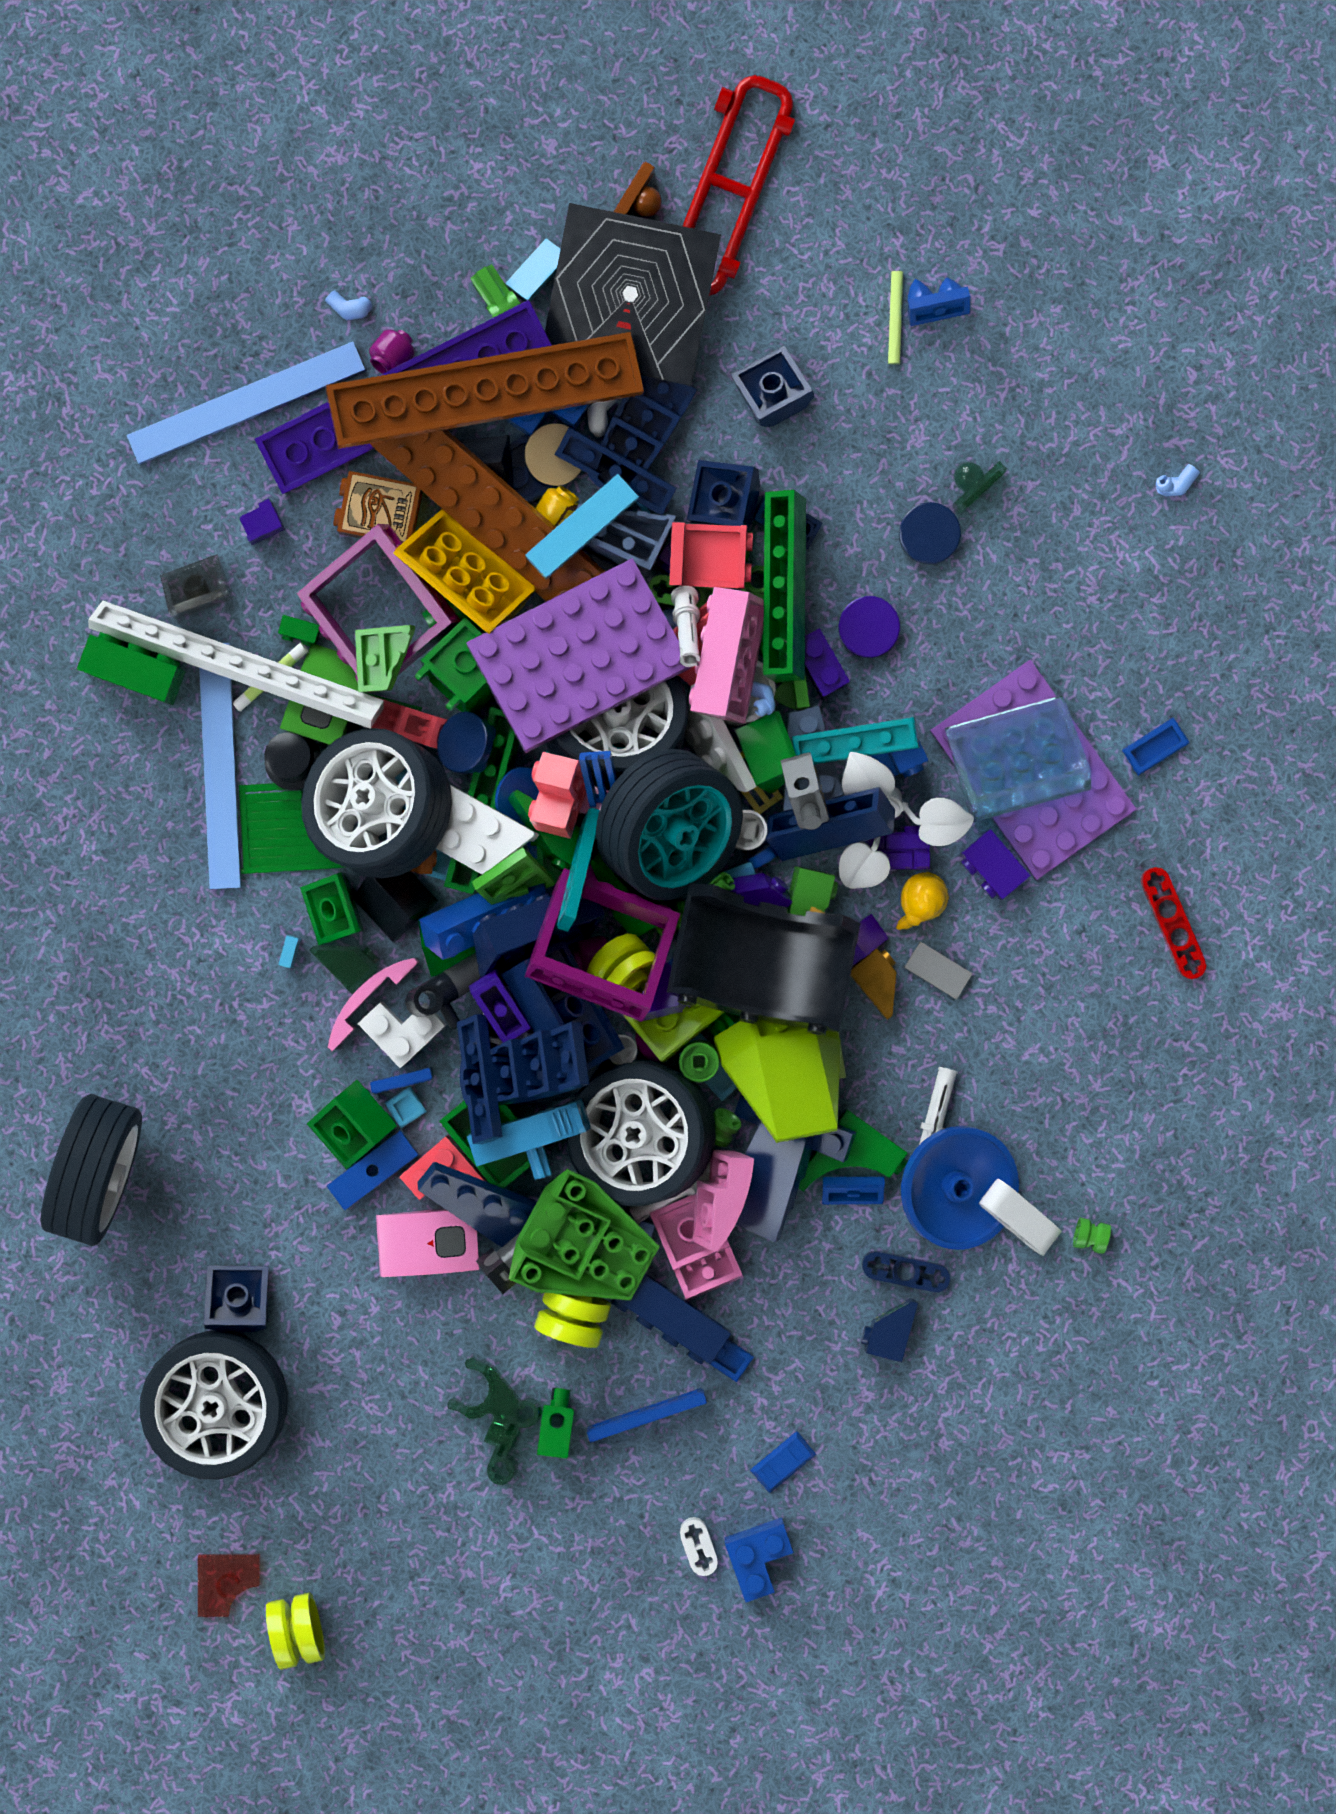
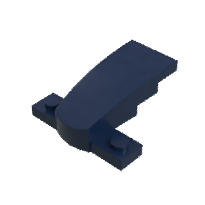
(633, 441)
(515, 1070)
(779, 1171)

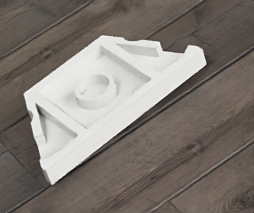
(716, 747)
(481, 834)

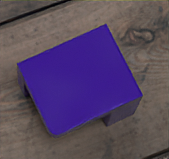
(262, 522)

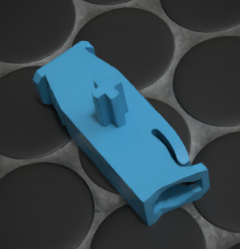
(532, 1133)

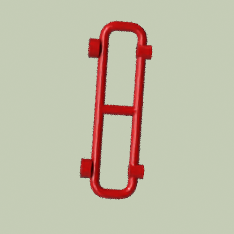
(729, 104)

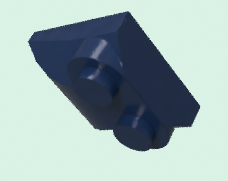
(773, 387)
(724, 494)
(236, 1298)

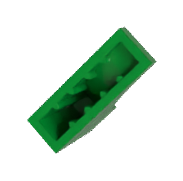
(868, 1151)

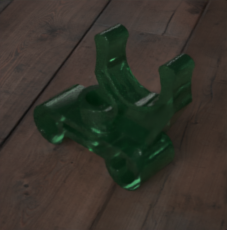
(507, 1420)

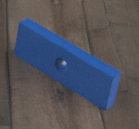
(357, 1181)

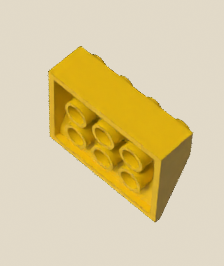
(465, 571)

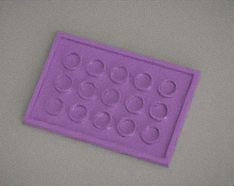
(578, 655)
(1058, 828)

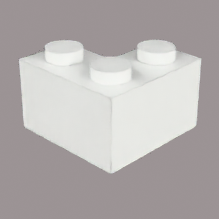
(400, 1039)

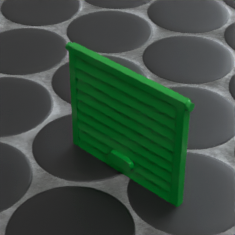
(275, 832)

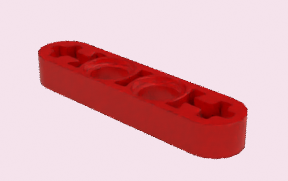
(1168, 925)

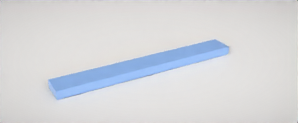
(245, 403)
(220, 780)

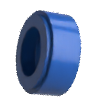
(762, 857)

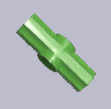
(493, 291)

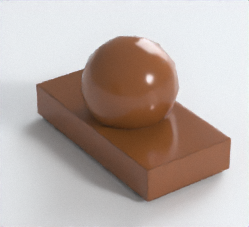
(639, 196)

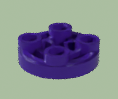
(869, 627)

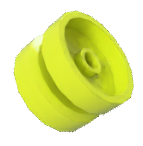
(623, 962)
(573, 1319)
(295, 1631)

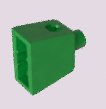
(556, 1441)

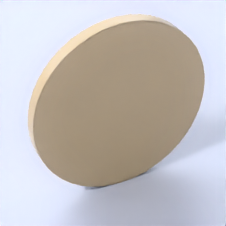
(541, 458)

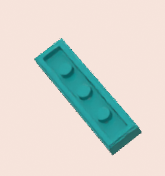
(862, 739)
(578, 870)

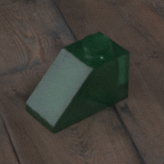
(348, 964)

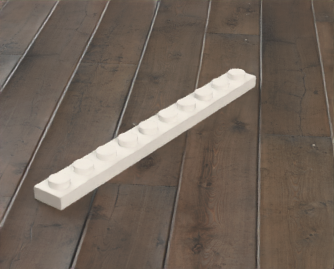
(236, 664)

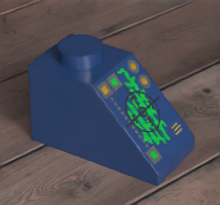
(890, 1331)

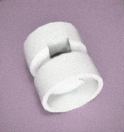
(752, 831)

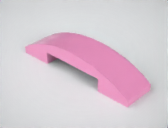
(342, 1027)

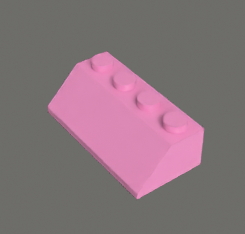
(728, 655)

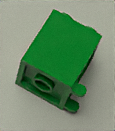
(455, 672)

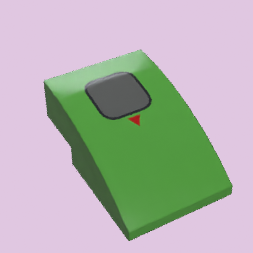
(312, 722)

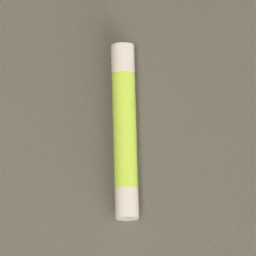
(252, 692)

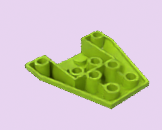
(784, 1076)

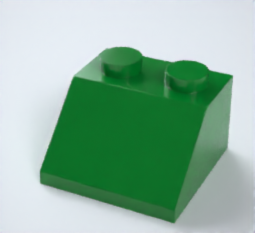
(351, 1124)

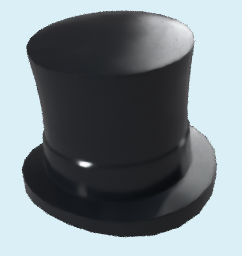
(290, 759)

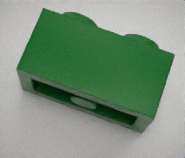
(298, 629)

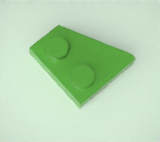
(381, 656)
(512, 877)

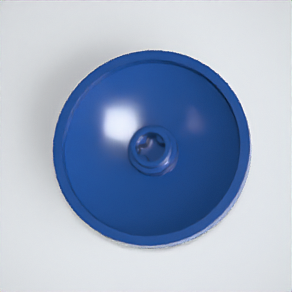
(949, 1179)

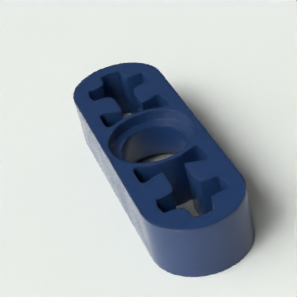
(929, 1269)

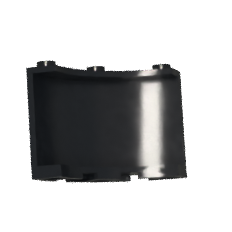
(763, 960)

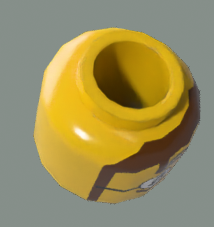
(557, 504)

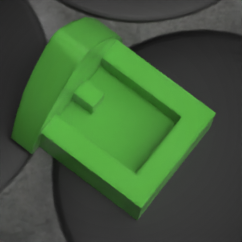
(793, 694)

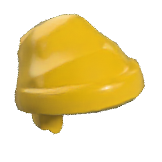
(922, 899)

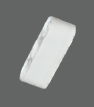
(1020, 1217)

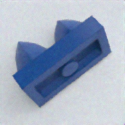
(928, 307)

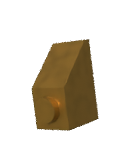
(877, 980)

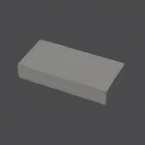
(938, 970)

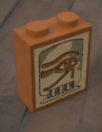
(376, 501)

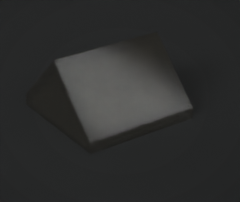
(196, 587)

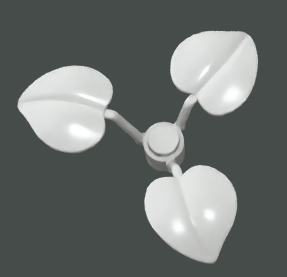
(939, 821)

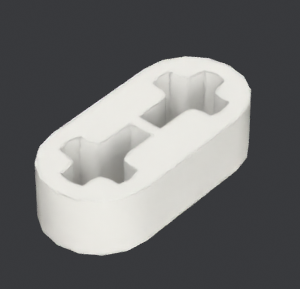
(705, 1544)

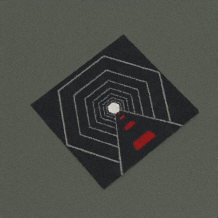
(634, 278)

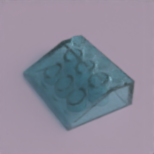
(1018, 758)

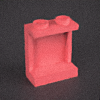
(710, 555)

